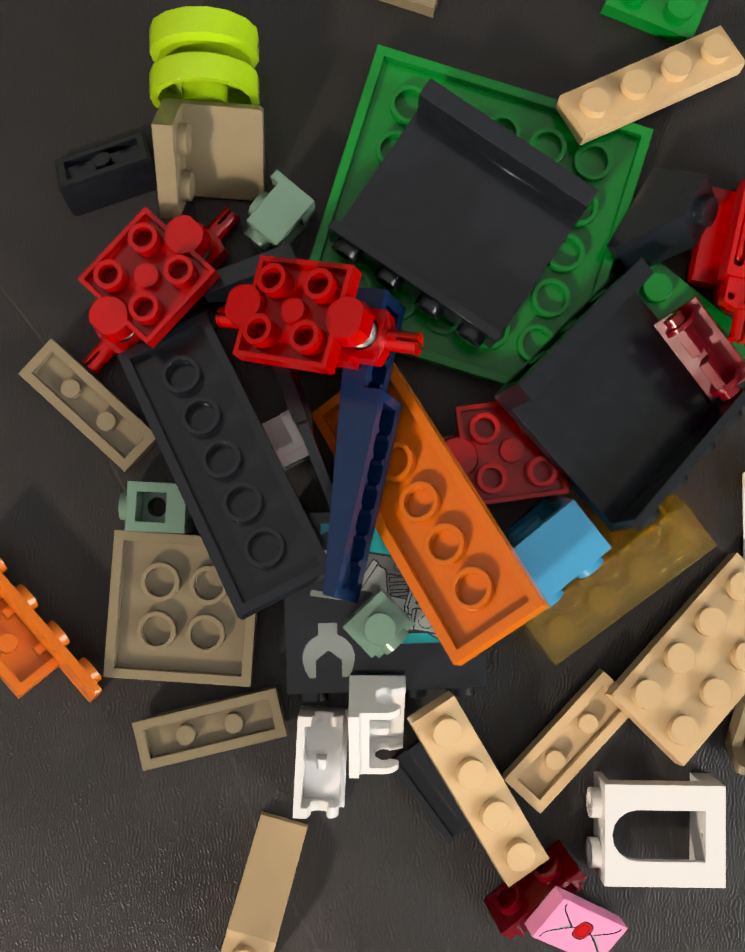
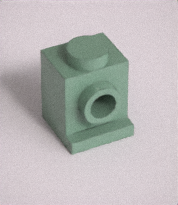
(279, 215)
(136, 508)
(378, 624)

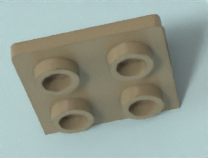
(207, 152)

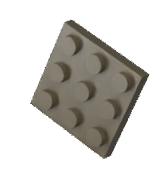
(173, 614)

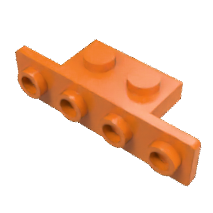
(34, 648)

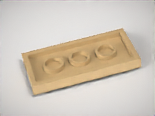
(691, 668)

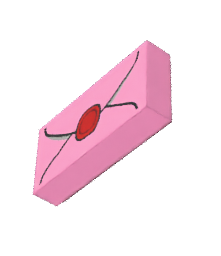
(574, 923)

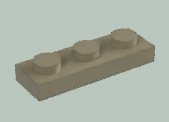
(89, 405)
(210, 727)

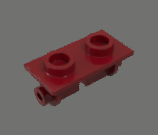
(703, 349)
(516, 903)

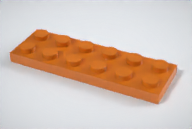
(444, 535)

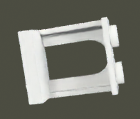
(707, 843)

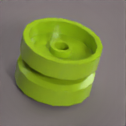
(203, 56)

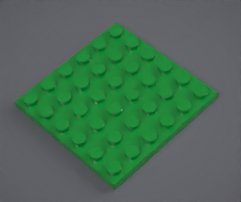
(577, 268)

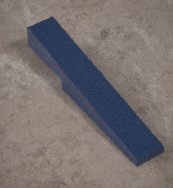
(361, 462)

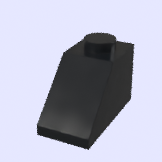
(664, 217)

